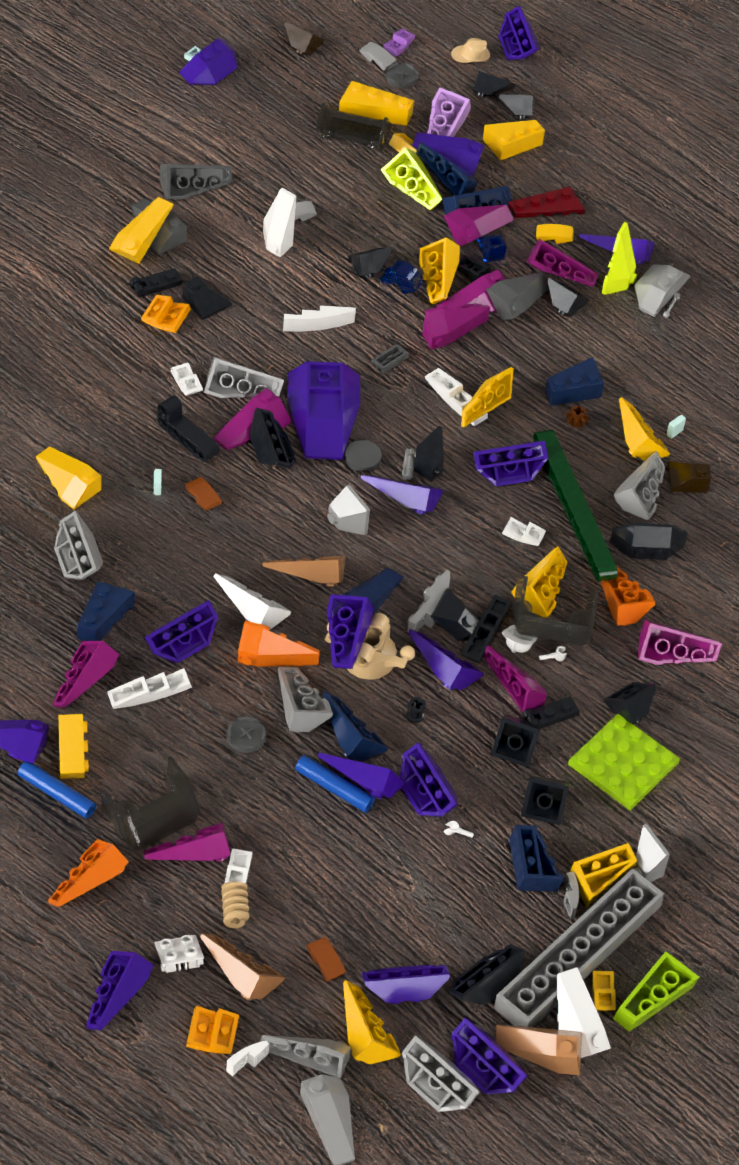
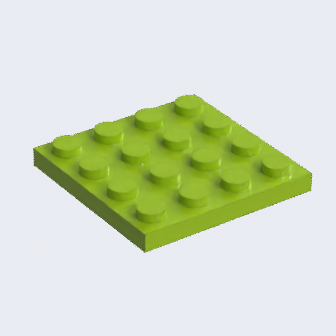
(624, 761)

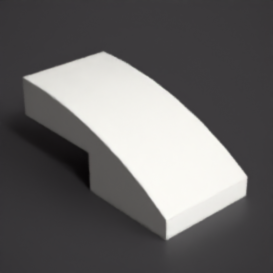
(186, 379)
(523, 533)
(238, 866)
(252, 1054)

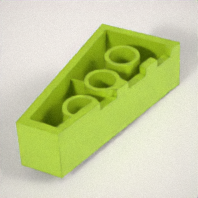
(658, 989)

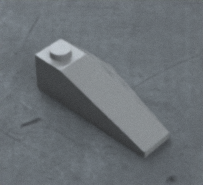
(237, 381)
(640, 489)
(301, 702)
(315, 1053)
(330, 1112)

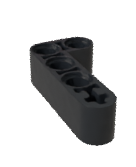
(185, 431)

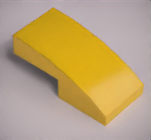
(559, 232)
(603, 990)

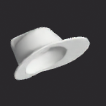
(517, 642)

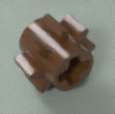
(577, 416)

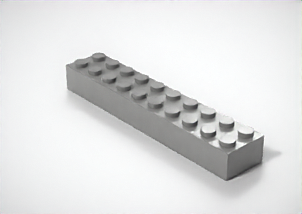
(582, 945)

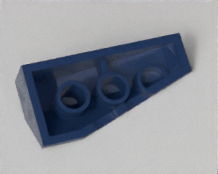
(451, 175)
(488, 197)
(377, 587)
(350, 732)

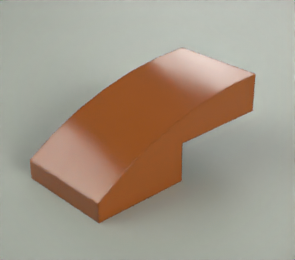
(204, 493)
(326, 958)

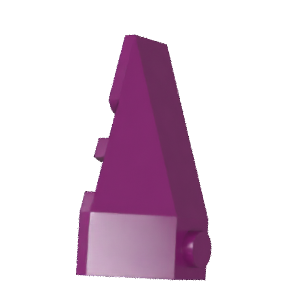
(474, 222)
(554, 262)
(475, 293)
(447, 324)
(238, 429)
(665, 644)
(90, 664)
(520, 686)
(206, 845)

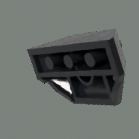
(270, 441)
(648, 540)
(488, 976)

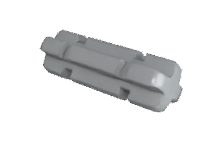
(408, 465)

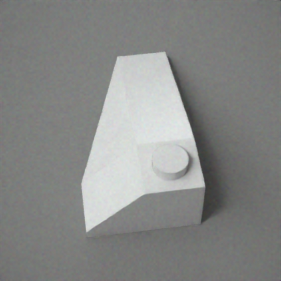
(279, 223)
(252, 604)
(579, 1012)

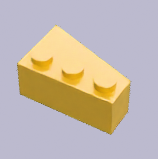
(513, 137)
(72, 746)
(602, 871)

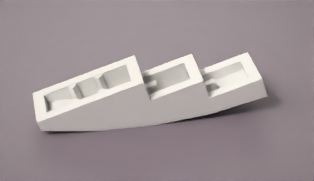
(314, 320)
(451, 392)
(149, 690)

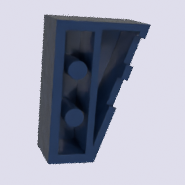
(575, 384)

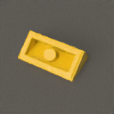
(400, 141)

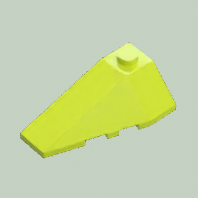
(412, 177)
(621, 265)

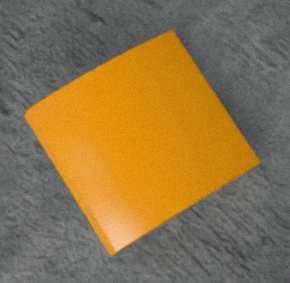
(165, 313)
(212, 1030)

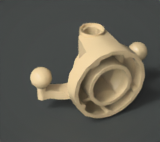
(378, 651)

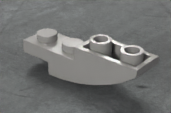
(431, 598)

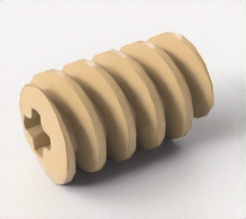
(235, 904)

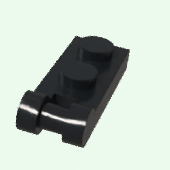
(156, 282)
(551, 713)

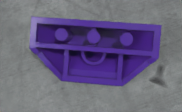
(517, 35)
(210, 64)
(511, 463)
(184, 634)
(426, 783)
(406, 983)
(485, 1060)

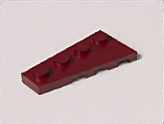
(547, 203)

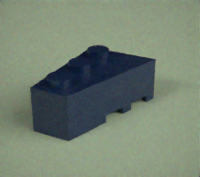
(103, 610)
(532, 862)

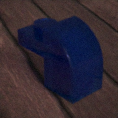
(492, 248)
(404, 275)

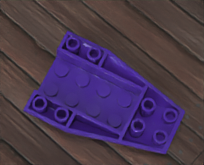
(323, 407)

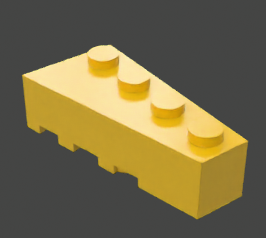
(376, 104)

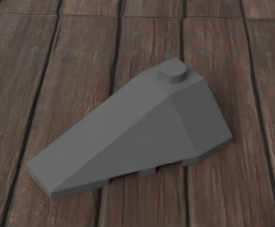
(184, 180)
(171, 233)
(517, 294)

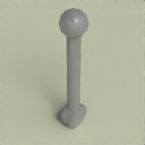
(676, 296)

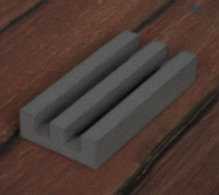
(392, 359)

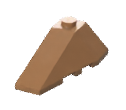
(321, 570)
(246, 976)
(546, 1047)

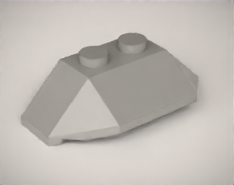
(658, 286)
(76, 548)
(437, 1077)

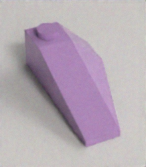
(448, 113)

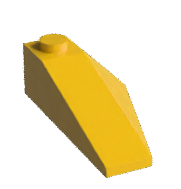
(138, 235)
(439, 266)
(489, 396)
(638, 434)
(71, 478)
(544, 582)
(365, 1030)

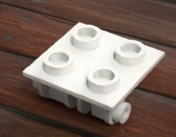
(179, 951)

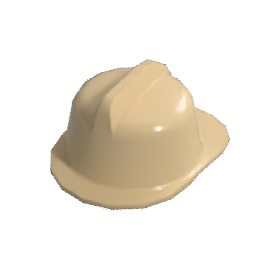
(473, 51)

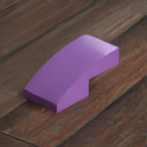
(399, 42)

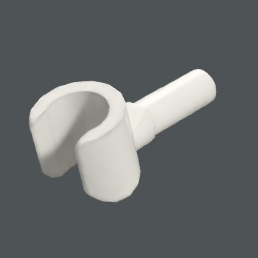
(558, 655)
(456, 829)

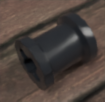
(418, 708)

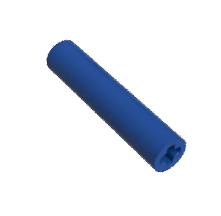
(334, 783)
(57, 789)

